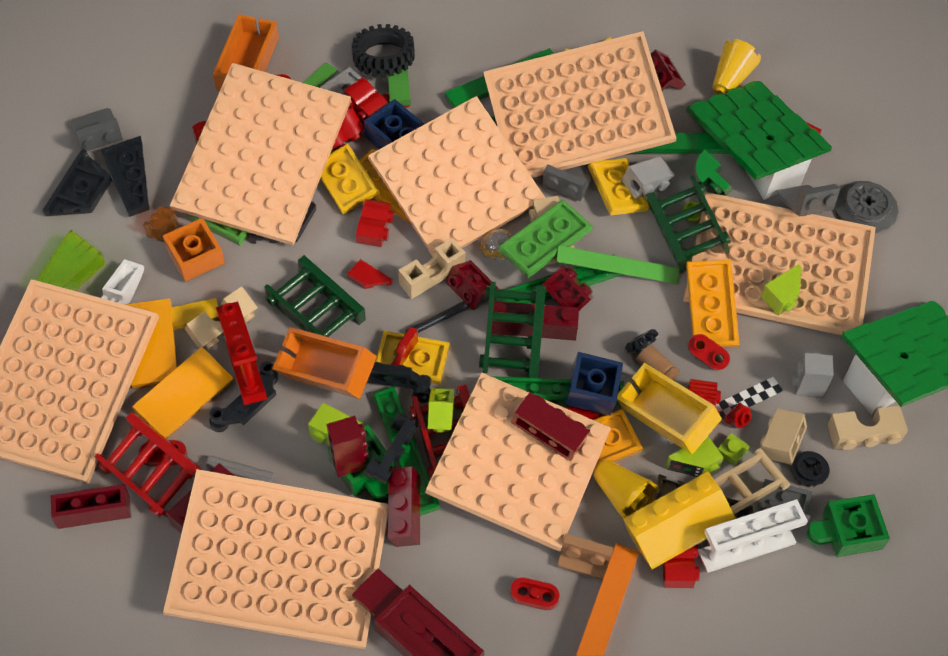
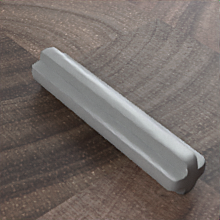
(241, 470)

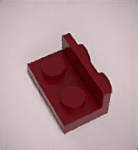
(666, 71)
(468, 283)
(567, 289)

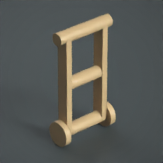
(749, 498)

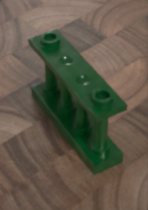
(674, 239)
(321, 284)
(532, 342)

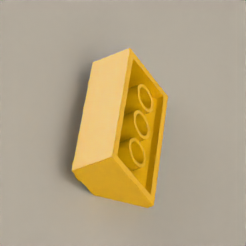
(678, 519)

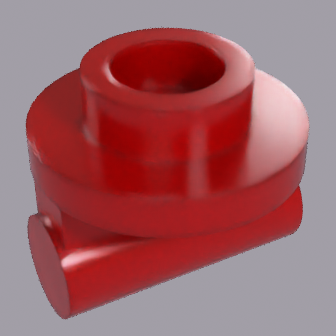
(739, 416)

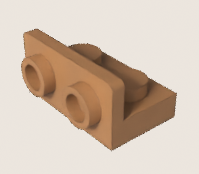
(584, 556)

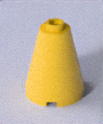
(734, 65)
(624, 488)

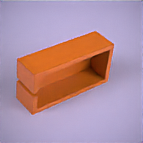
(247, 46)
(325, 362)

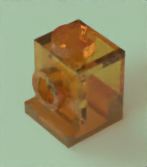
(161, 223)

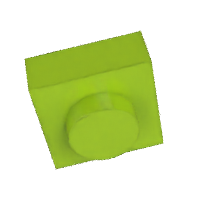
(733, 449)

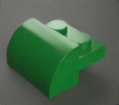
(708, 172)

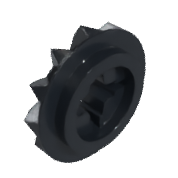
(642, 341)
(810, 459)

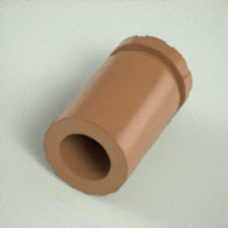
(655, 359)

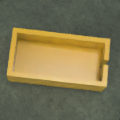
(669, 408)

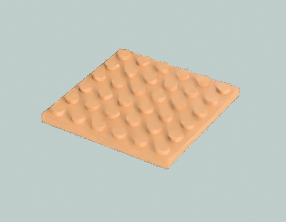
(456, 177)
(508, 473)

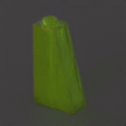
(72, 263)

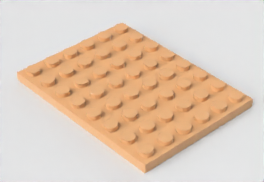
(581, 104)
(261, 154)
(772, 241)
(66, 377)
(276, 559)

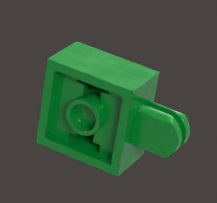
(357, 481)
(851, 526)

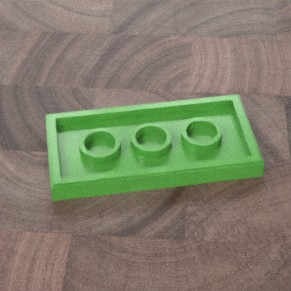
(539, 241)

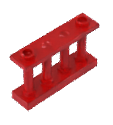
(241, 353)
(417, 413)
(154, 442)

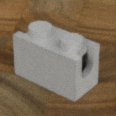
(647, 177)

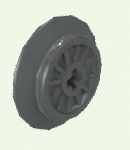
(853, 206)

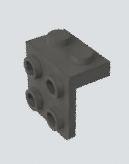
(96, 129)
(570, 182)
(809, 200)
(782, 496)

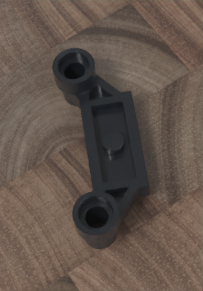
(401, 377)
(238, 412)
(405, 430)

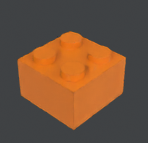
(194, 249)

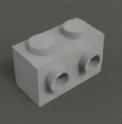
(813, 374)

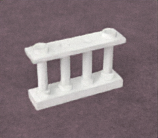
(751, 536)

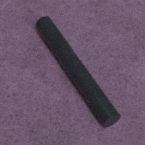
(440, 316)

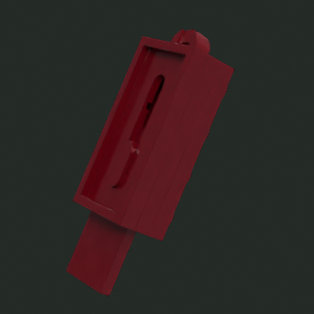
(412, 621)

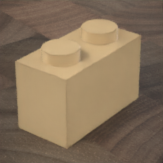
(784, 435)

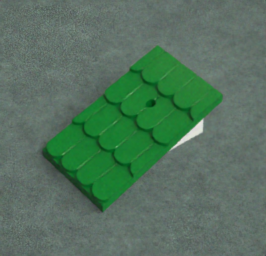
(761, 135)
(899, 357)

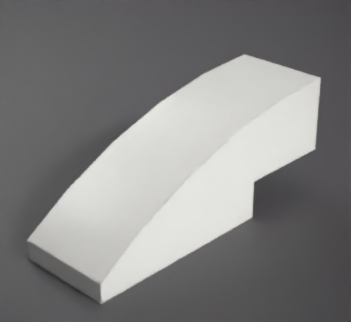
(123, 282)

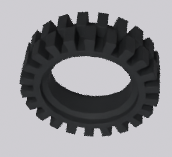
(387, 64)

